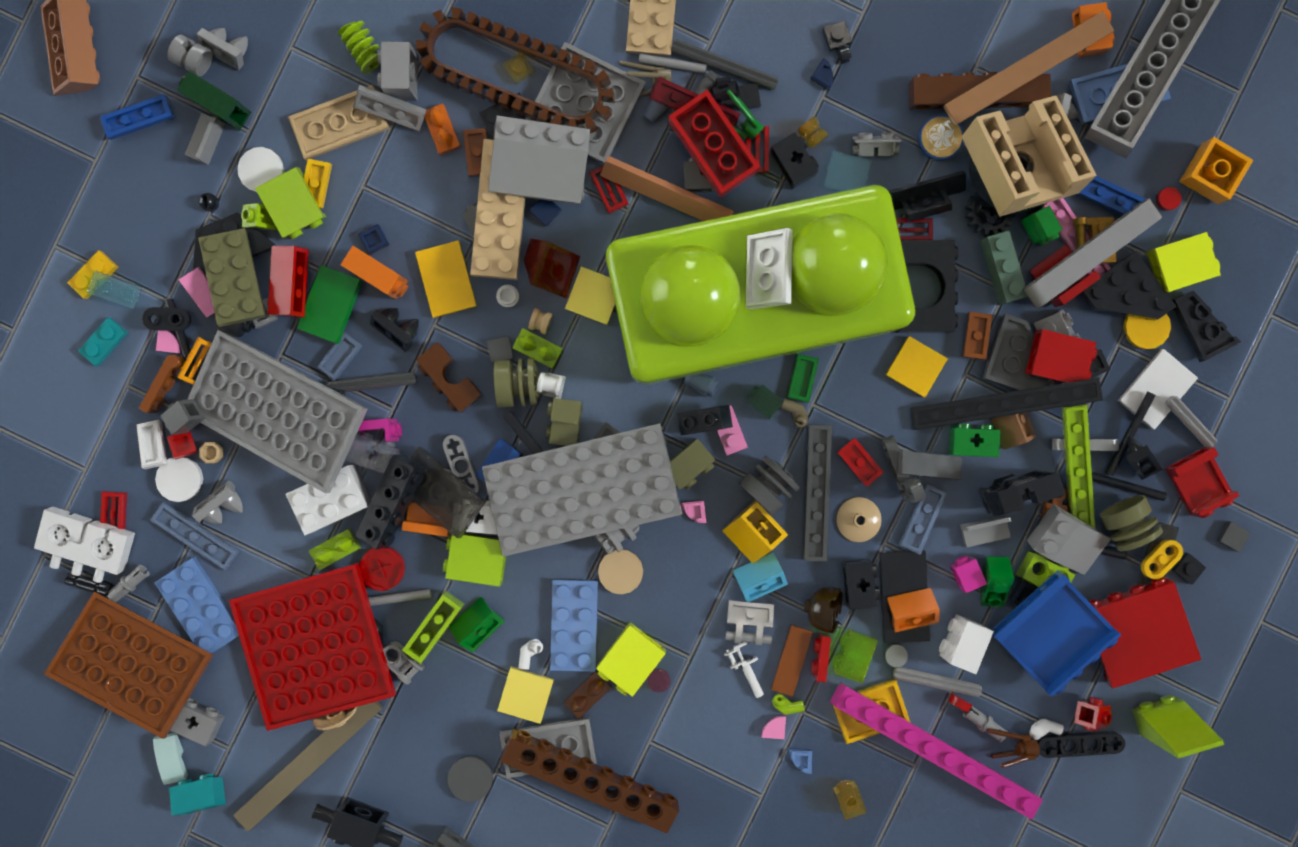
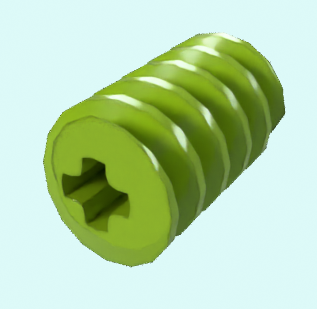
(360, 46)

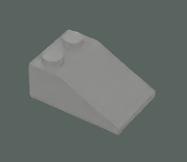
(1067, 540)

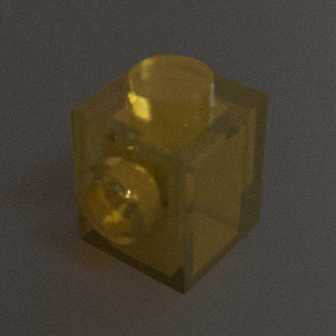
(849, 799)

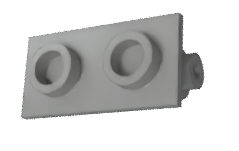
(885, 143)

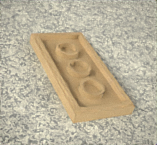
(334, 125)

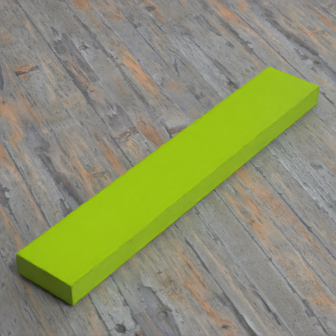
(1078, 462)

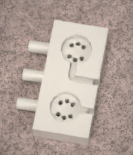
(83, 542)

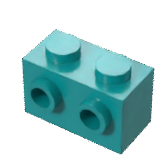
(197, 795)

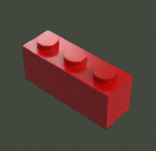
(288, 281)

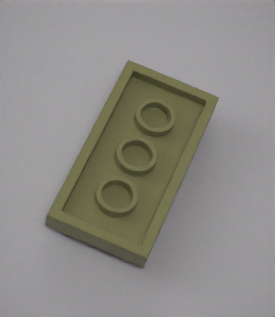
(231, 277)

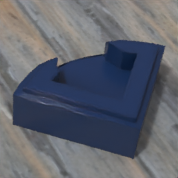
(823, 75)

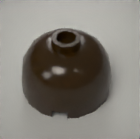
(824, 608)

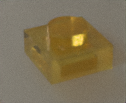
(519, 67)

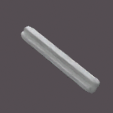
(937, 681)

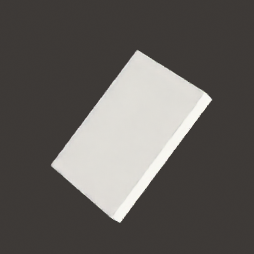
(769, 269)
(1162, 377)

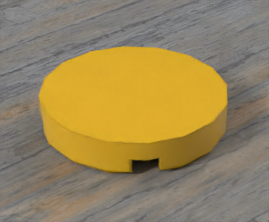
(1146, 333)

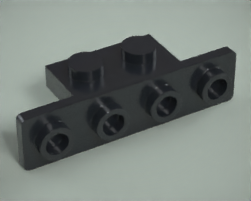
(929, 196)

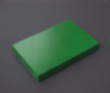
(330, 304)

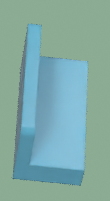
(760, 577)

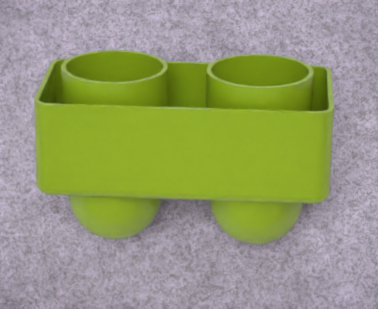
(686, 286)

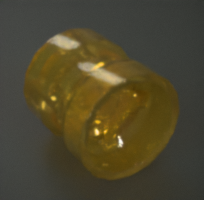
(811, 127)

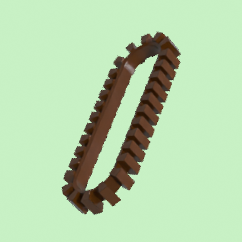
(483, 28)

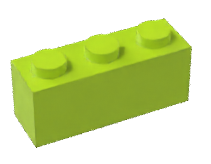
(433, 627)

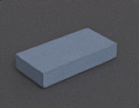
(339, 356)

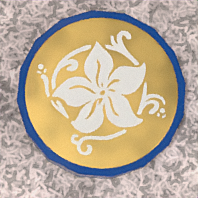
(940, 138)

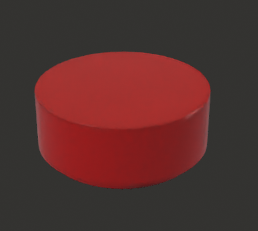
(1168, 199)
(959, 702)

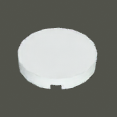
(258, 167)
(179, 479)

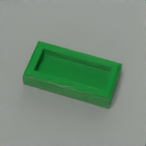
(802, 378)

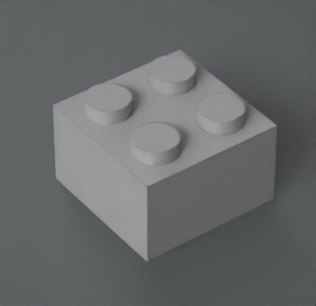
(398, 70)

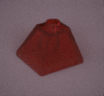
(550, 267)

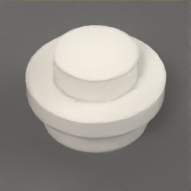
(507, 296)

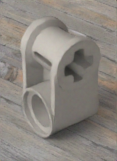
(402, 663)

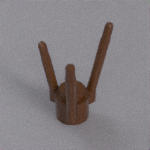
(1026, 749)

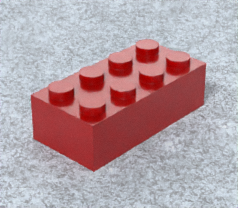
(713, 143)

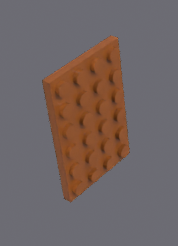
(129, 665)

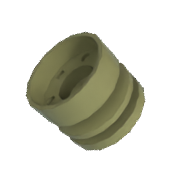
(515, 383)
(1131, 523)

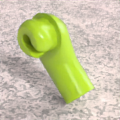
(785, 706)

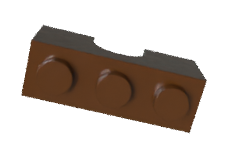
(435, 363)

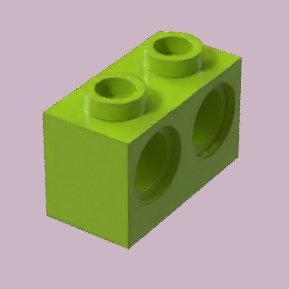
(1046, 569)

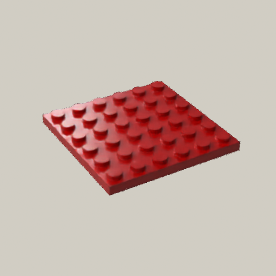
(312, 647)

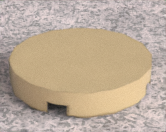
(620, 571)

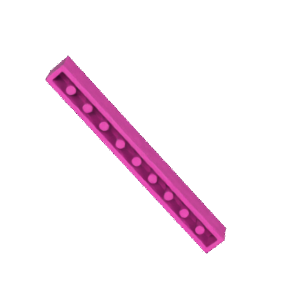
(936, 750)

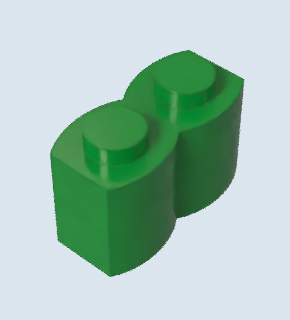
(1042, 226)

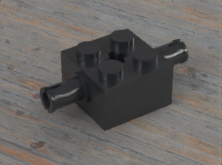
(357, 824)

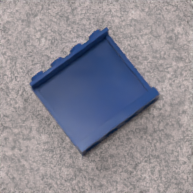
(1055, 633)

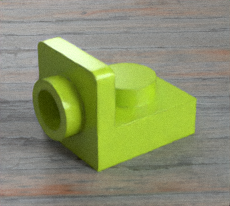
(257, 216)

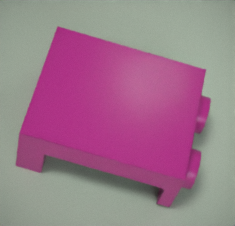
(392, 428)

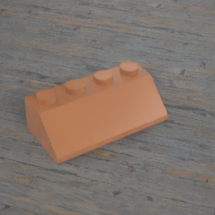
(69, 46)

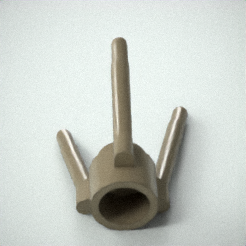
(655, 72)

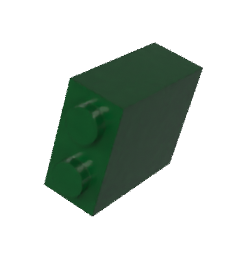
(213, 100)

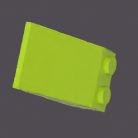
(1174, 727)

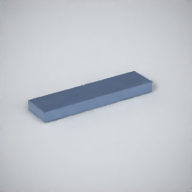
(195, 535)

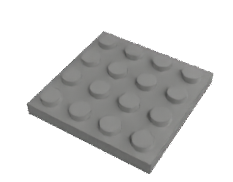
(578, 96)

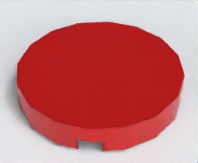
(382, 568)

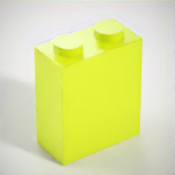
(1184, 262)
(630, 660)

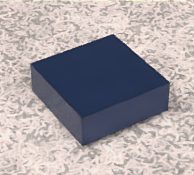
(545, 211)
(373, 239)

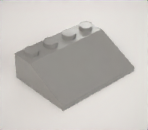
(538, 160)

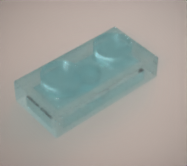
(114, 289)

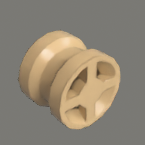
(540, 321)

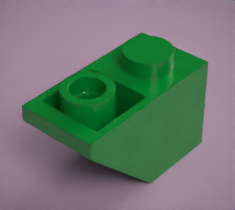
(999, 580)

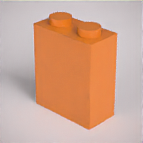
(375, 273)

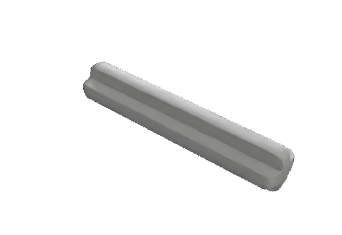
(1191, 421)

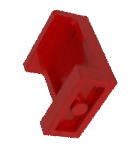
(1060, 357)
(1201, 483)

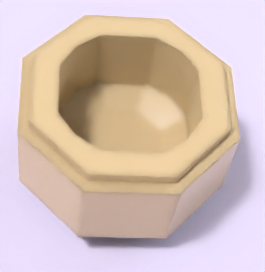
(211, 452)

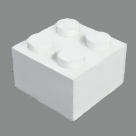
(965, 643)

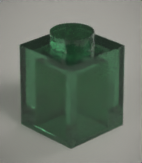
(764, 401)

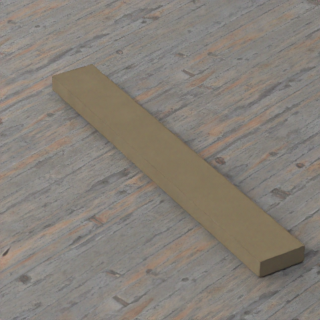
(303, 767)

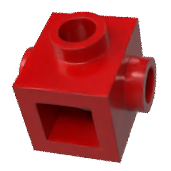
(1093, 714)

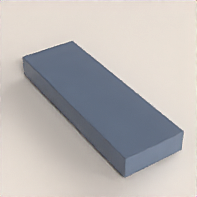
(922, 520)

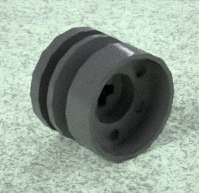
(769, 485)

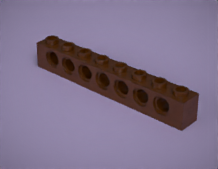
(595, 791)

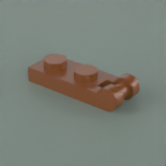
(162, 383)

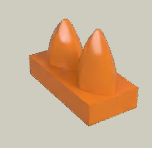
(441, 129)

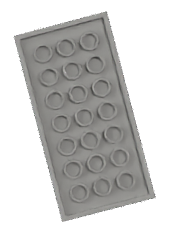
(276, 411)
(582, 490)

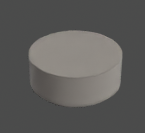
(895, 655)

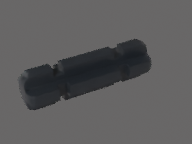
(87, 584)

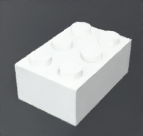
(319, 509)

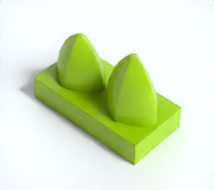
(537, 348)
(334, 549)

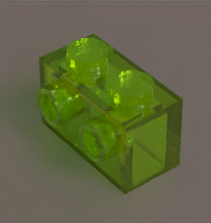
(854, 655)

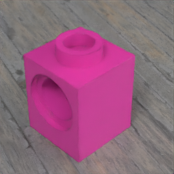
(968, 574)

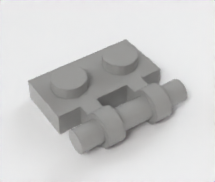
(750, 615)

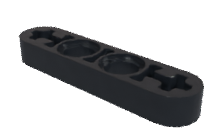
(1079, 744)

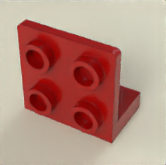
(1074, 289)

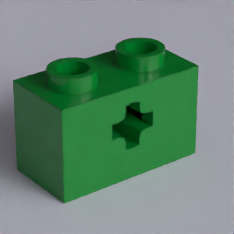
(987, 445)

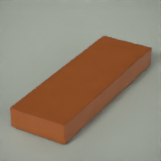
(791, 660)

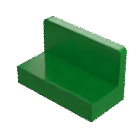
(475, 625)

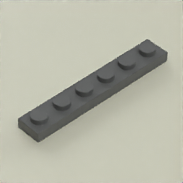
(817, 493)

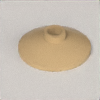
(850, 511)
(333, 720)

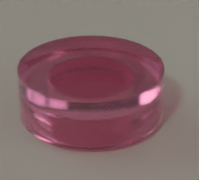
(659, 680)

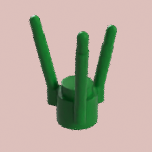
(751, 125)

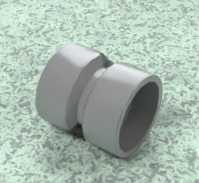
(190, 55)

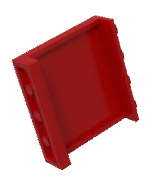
(1151, 629)

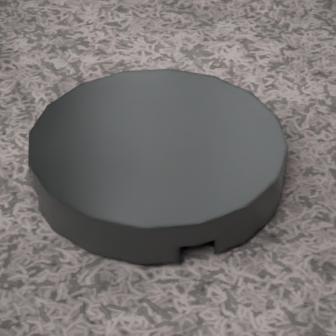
(470, 778)

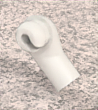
(527, 651)
(1044, 726)

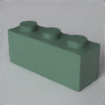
(1003, 267)

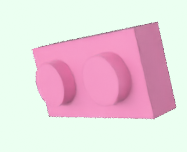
(732, 438)

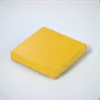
(916, 366)

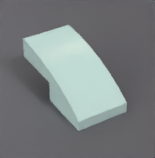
(169, 759)

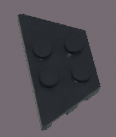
(258, 242)

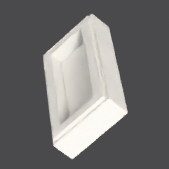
(151, 444)

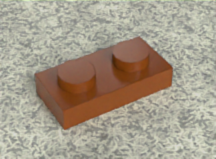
(473, 147)
(976, 335)

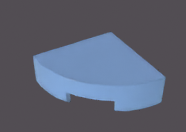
(802, 759)

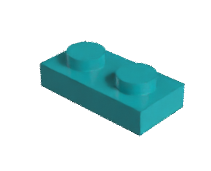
(103, 341)

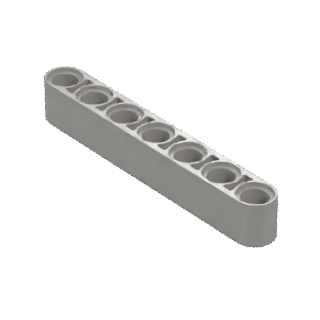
(1092, 253)

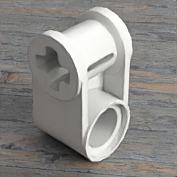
(550, 384)

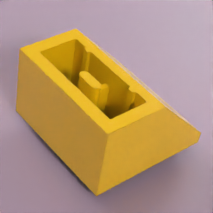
(754, 532)

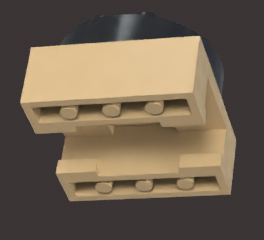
(1026, 159)

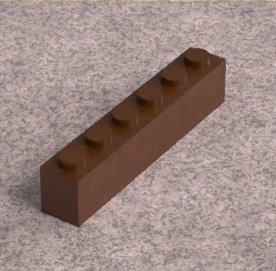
(936, 91)

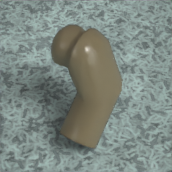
(798, 412)

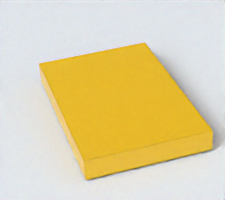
(446, 279)
(885, 694)

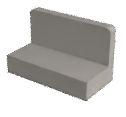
(205, 138)
(985, 530)

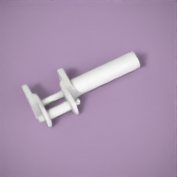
(753, 682)

